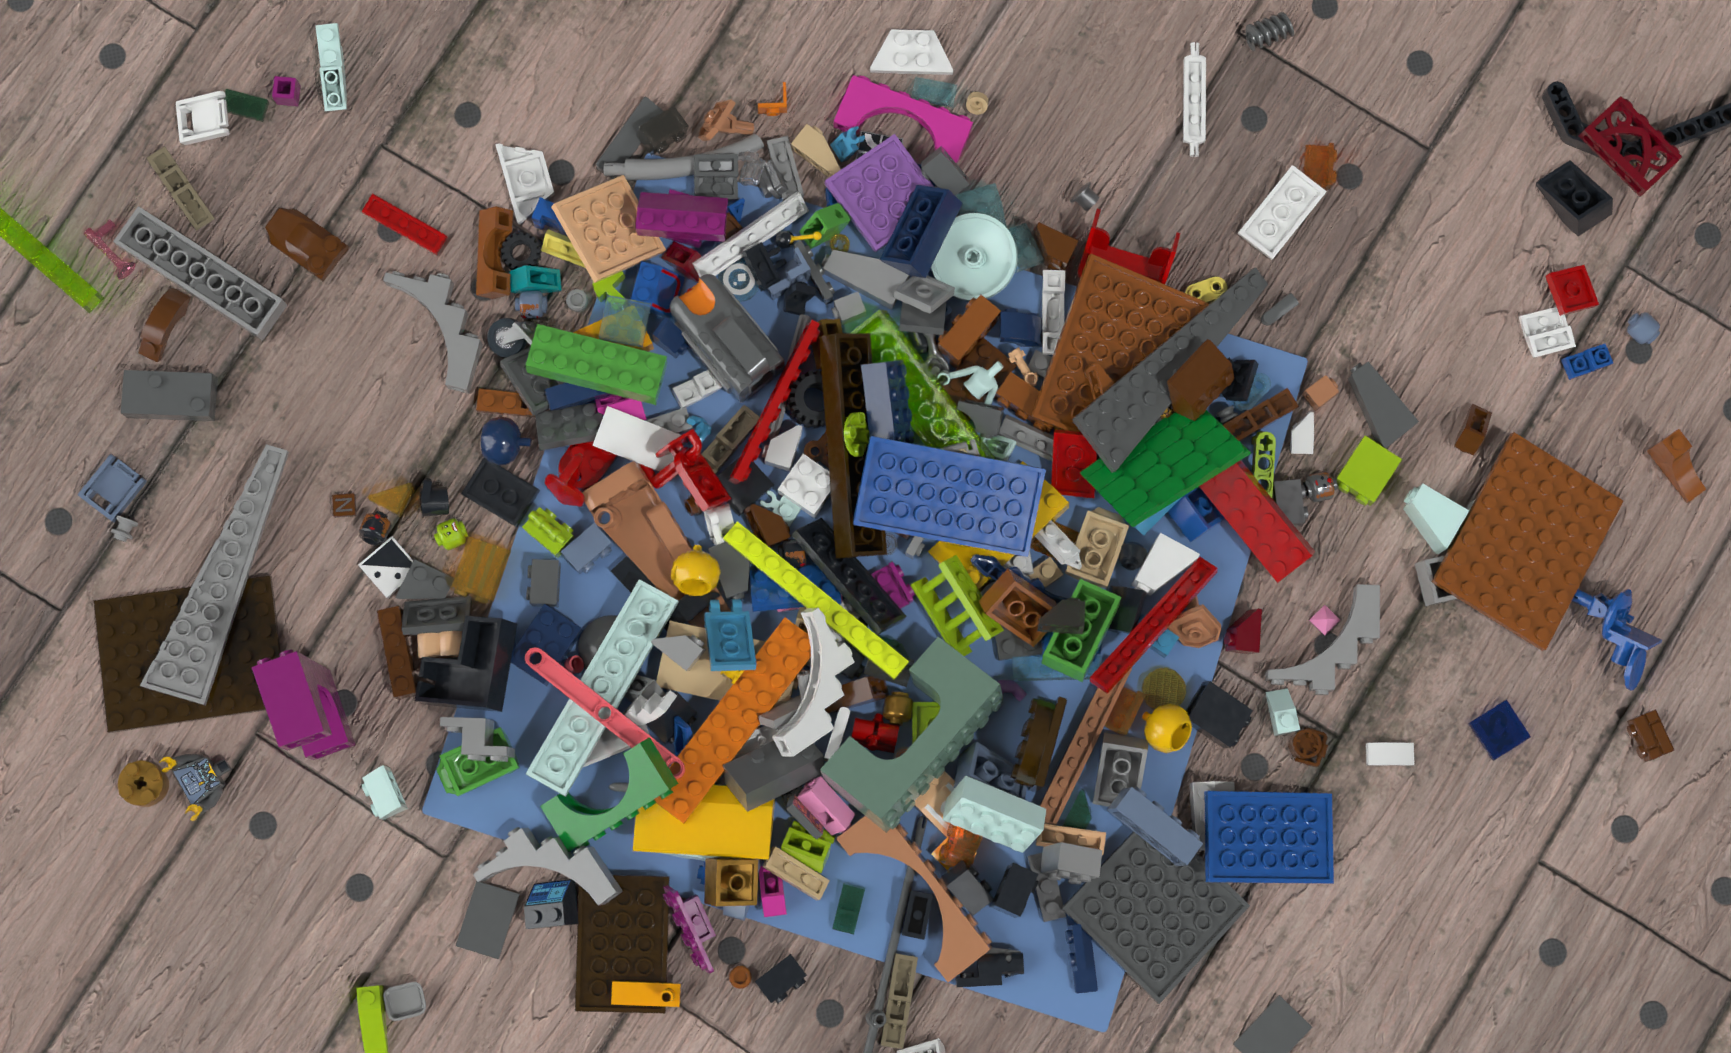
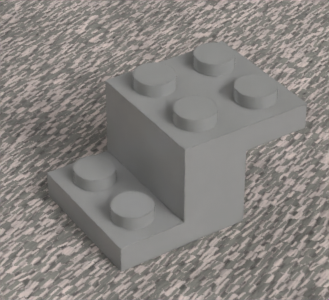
(477, 738)

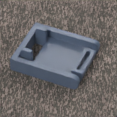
(114, 484)

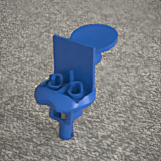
(1629, 640)

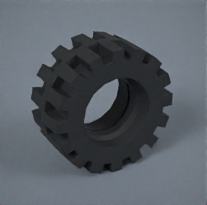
(519, 239)

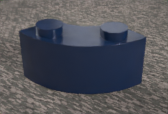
(1020, 328)

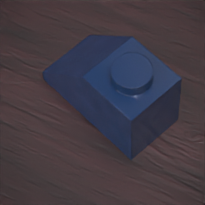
(670, 338)

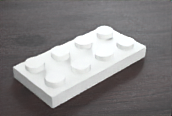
(1282, 212)

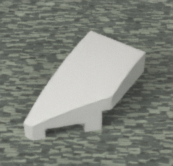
(1303, 435)

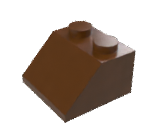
(1054, 247)

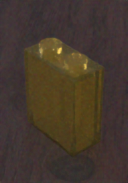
(480, 570)

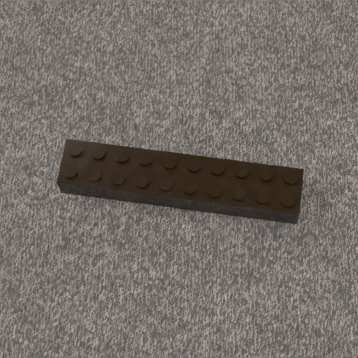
(844, 394)

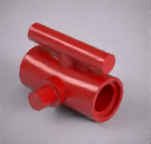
(875, 734)

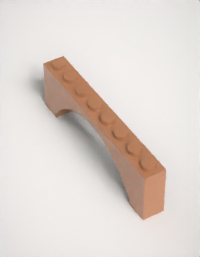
(961, 938)

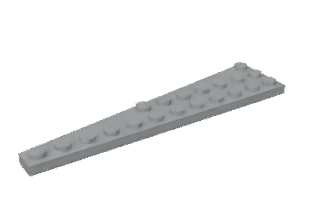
(201, 630)

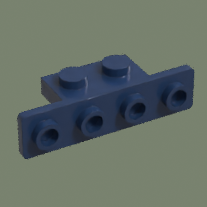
(1081, 957)

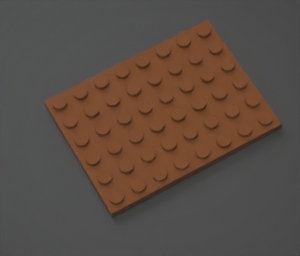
(1110, 323)
(1527, 541)

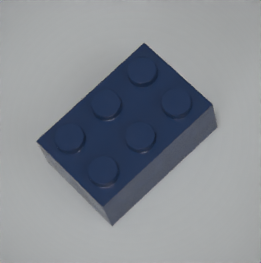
(549, 633)

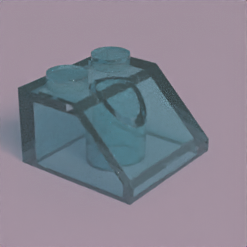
(983, 201)

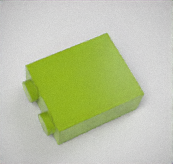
(1367, 471)

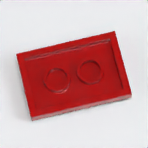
(1071, 456)

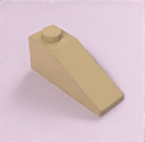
(814, 149)

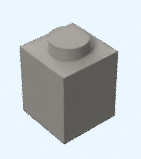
(849, 308)

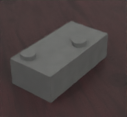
(169, 395)
(768, 774)

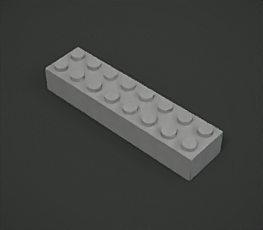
(200, 273)

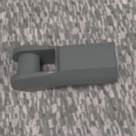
(1279, 310)

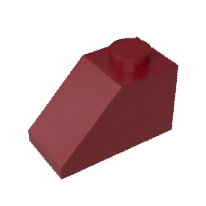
(681, 259)
(1245, 633)

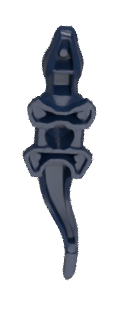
(991, 568)

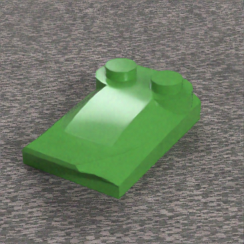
(465, 775)

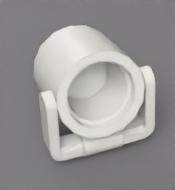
(719, 522)

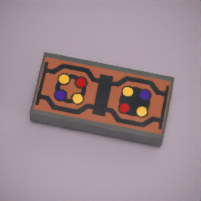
(804, 816)

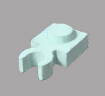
(784, 508)

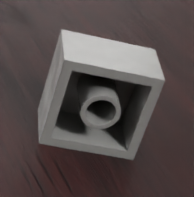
(1071, 862)

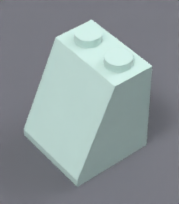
(1434, 516)

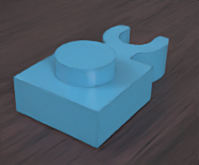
(845, 144)

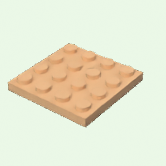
(604, 228)

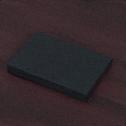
(500, 492)

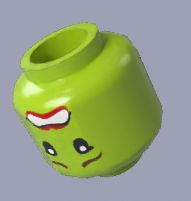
(451, 534)

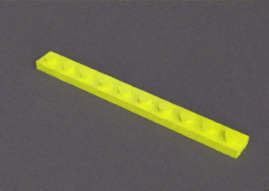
(813, 597)

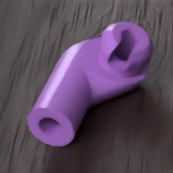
(1011, 686)

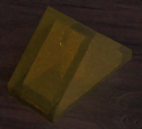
(393, 499)

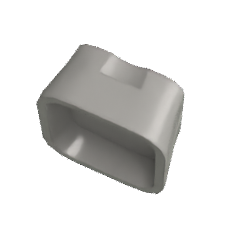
(404, 1001)

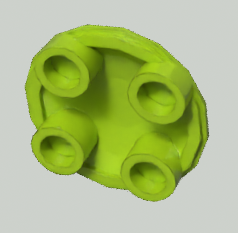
(856, 434)

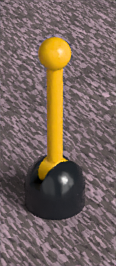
(786, 239)

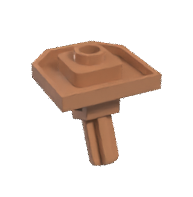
(722, 121)
(1196, 626)

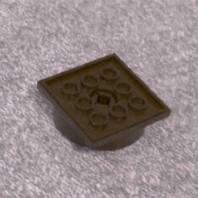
(1039, 742)

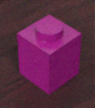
(286, 91)

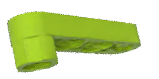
(1268, 473)

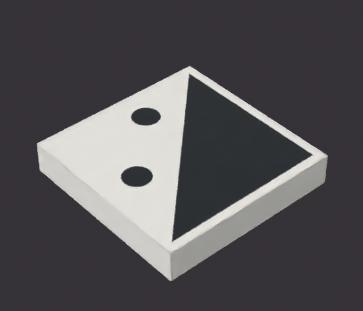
(387, 566)

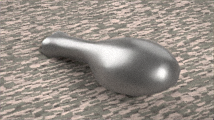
(935, 359)

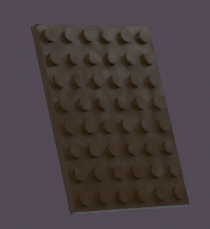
(130, 639)

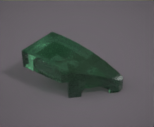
(1080, 813)

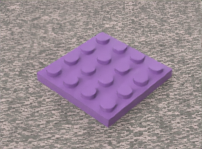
(877, 189)

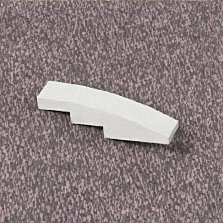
(644, 711)

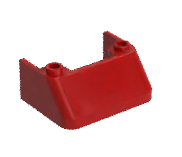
(1155, 267)

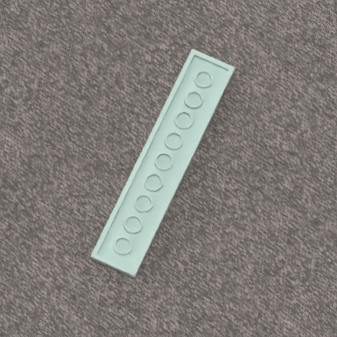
(610, 677)

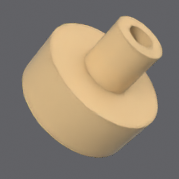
(977, 103)

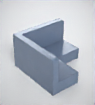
(790, 273)

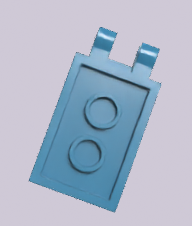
(729, 638)

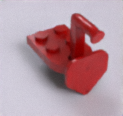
(583, 461)
(692, 469)

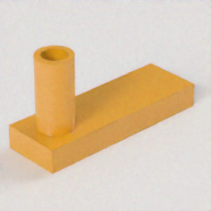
(646, 993)

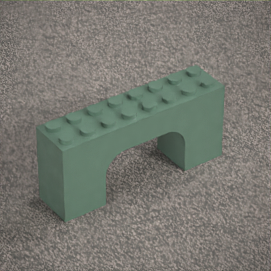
(890, 787)

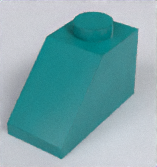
(535, 278)

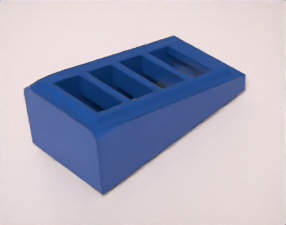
(682, 734)

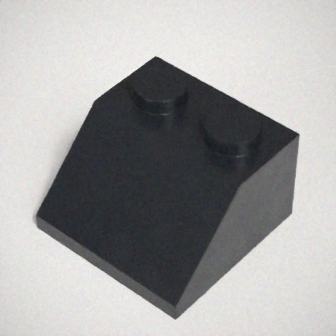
(664, 725)

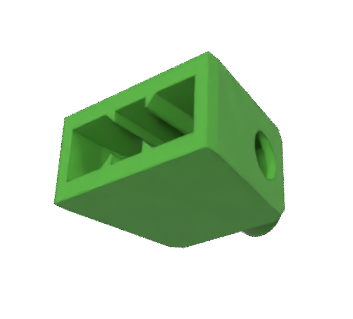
(832, 218)

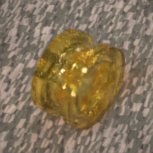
(844, 238)

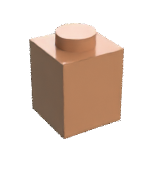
(1321, 392)

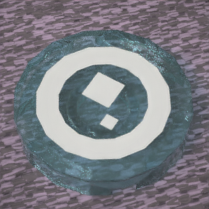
(739, 280)

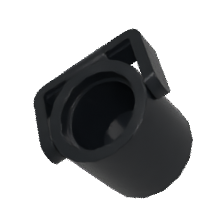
(433, 499)

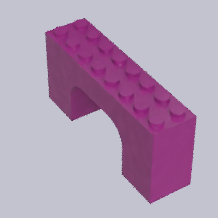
(303, 705)

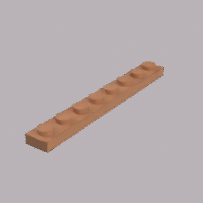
(1079, 751)

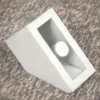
(782, 449)

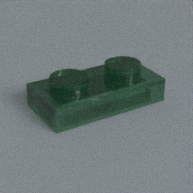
(246, 105)

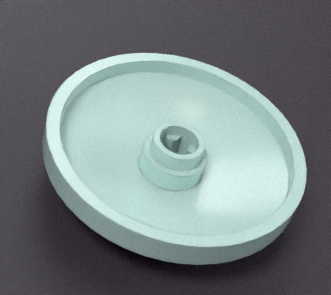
(976, 257)

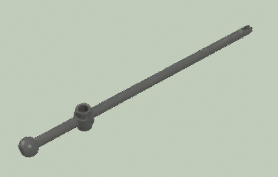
(876, 1018)

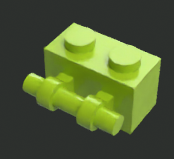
(548, 531)
(806, 848)

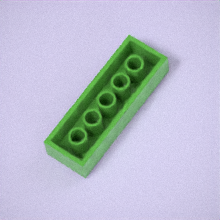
(596, 364)

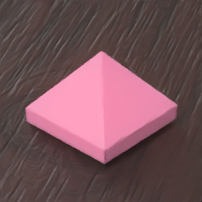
(1324, 620)

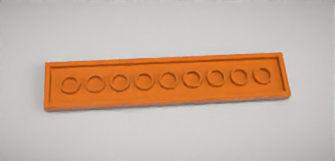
(736, 718)

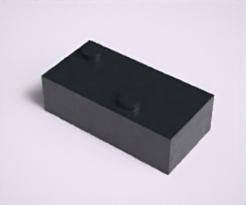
(1014, 890)

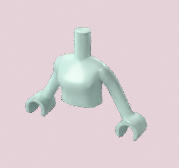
(980, 382)

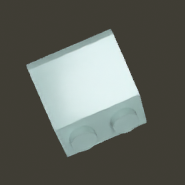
(384, 793)

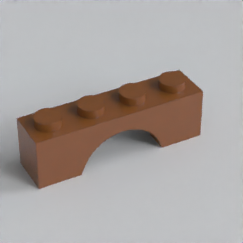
(494, 227)

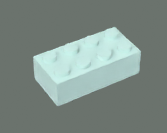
(994, 814)

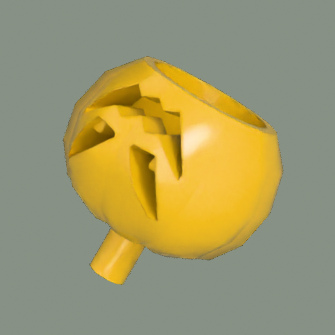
(695, 572)
(1167, 728)

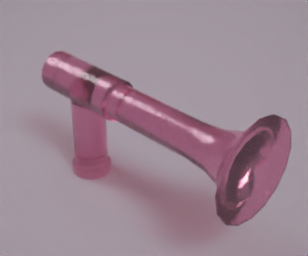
(124, 268)

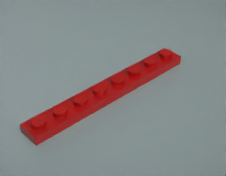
(1153, 625)

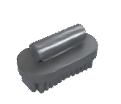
(772, 181)

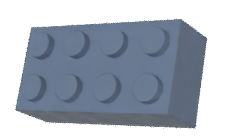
(1155, 826)

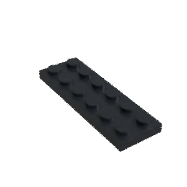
(849, 577)

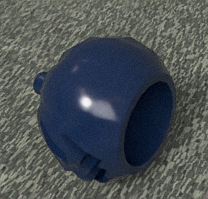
(502, 440)

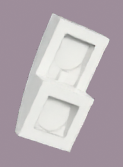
(696, 389)
(1390, 754)

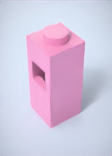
(826, 806)

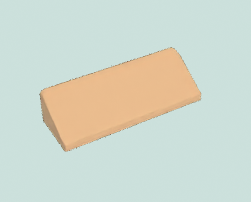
(1087, 838)

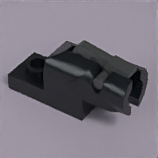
(992, 967)

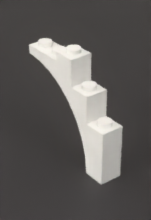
(823, 688)

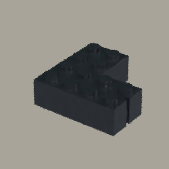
(478, 675)

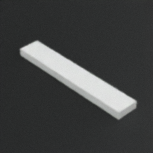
(754, 233)

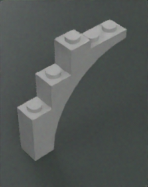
(435, 296)
(1361, 625)
(584, 867)

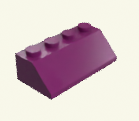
(682, 216)

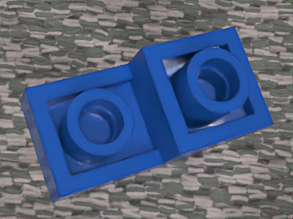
(1587, 361)

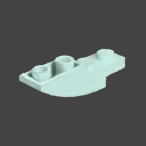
(332, 67)

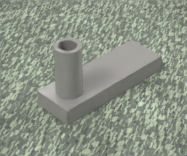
(783, 713)

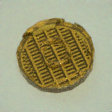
(1163, 687)

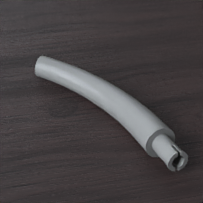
(674, 167)

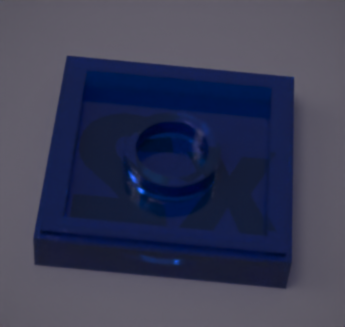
(1499, 730)

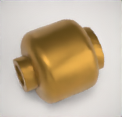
(898, 708)

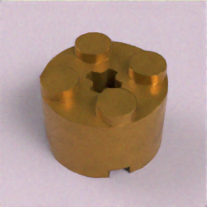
(130, 780)

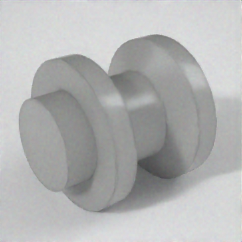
(123, 530)

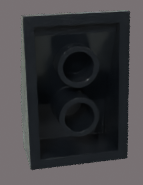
(1575, 197)

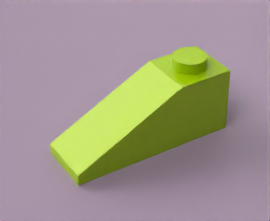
(372, 1018)

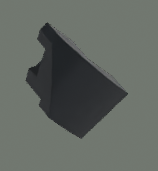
(691, 606)

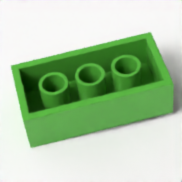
(1075, 652)

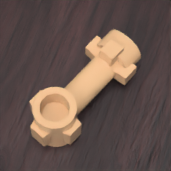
(1017, 356)

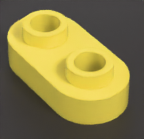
(1206, 289)

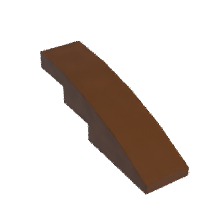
(1262, 415)

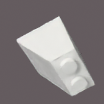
(1163, 563)

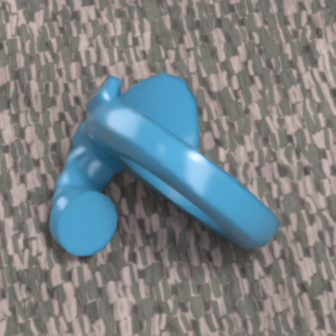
(702, 428)

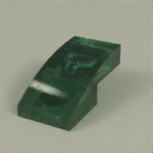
(848, 908)

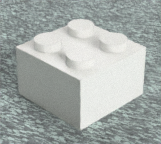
(807, 486)

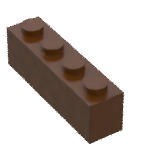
(397, 653)

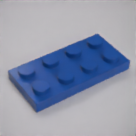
(770, 596)

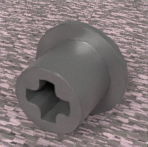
(1085, 197)

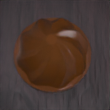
(691, 506)

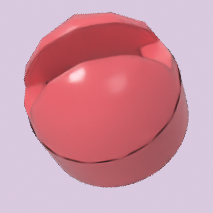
(574, 664)

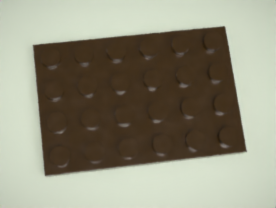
(621, 942)

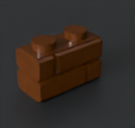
(1649, 735)

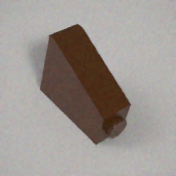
(860, 693)

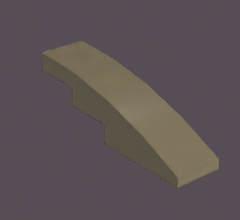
(180, 188)
(730, 438)
(899, 1001)

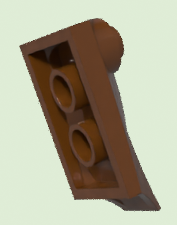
(305, 242)

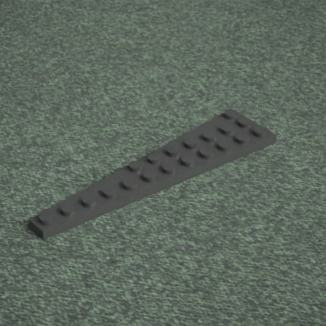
(1138, 399)

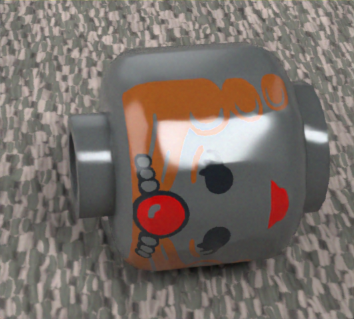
(1320, 486)

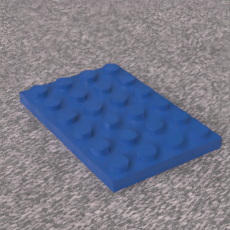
(1268, 837)

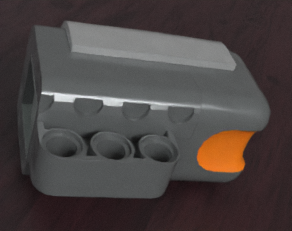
(726, 338)

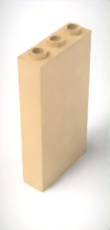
(700, 678)

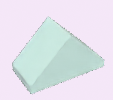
(1000, 446)

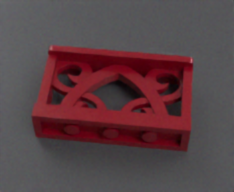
(1611, 155)

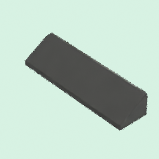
(626, 141)

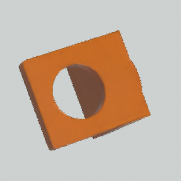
(774, 109)

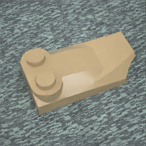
(1099, 546)

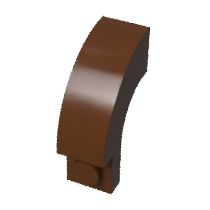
(161, 321)

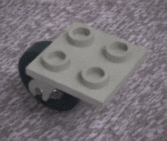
(510, 336)

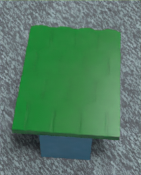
(1165, 467)

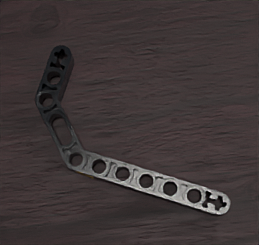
(1675, 133)

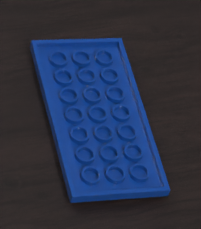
(949, 496)

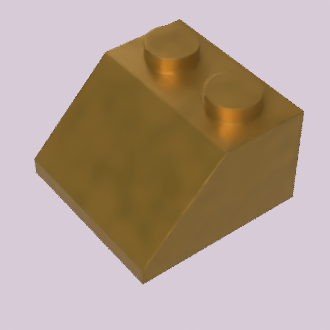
(731, 881)

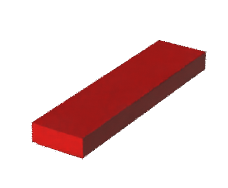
(404, 224)

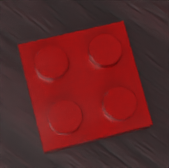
(1572, 290)

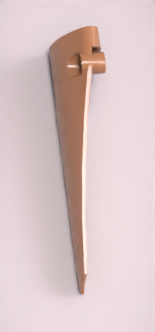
(642, 528)

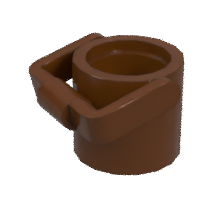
(1308, 744)

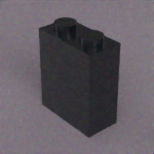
(1218, 714)

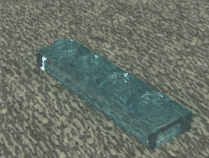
(1032, 670)

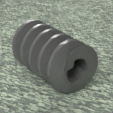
(1268, 29)

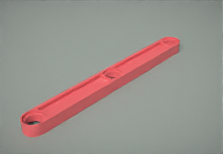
(592, 703)

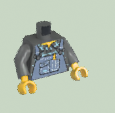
(198, 779)

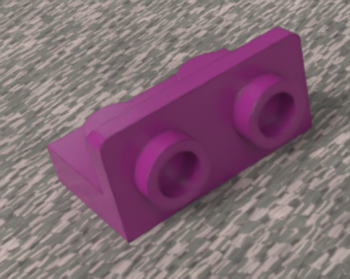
(891, 581)

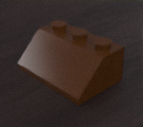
(1200, 381)

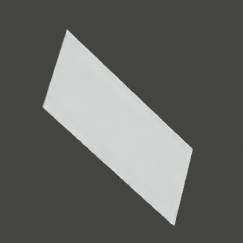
(634, 439)

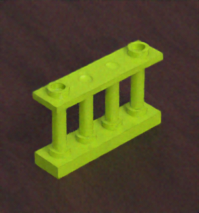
(968, 594)

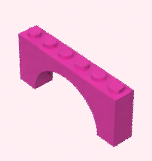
(868, 99)

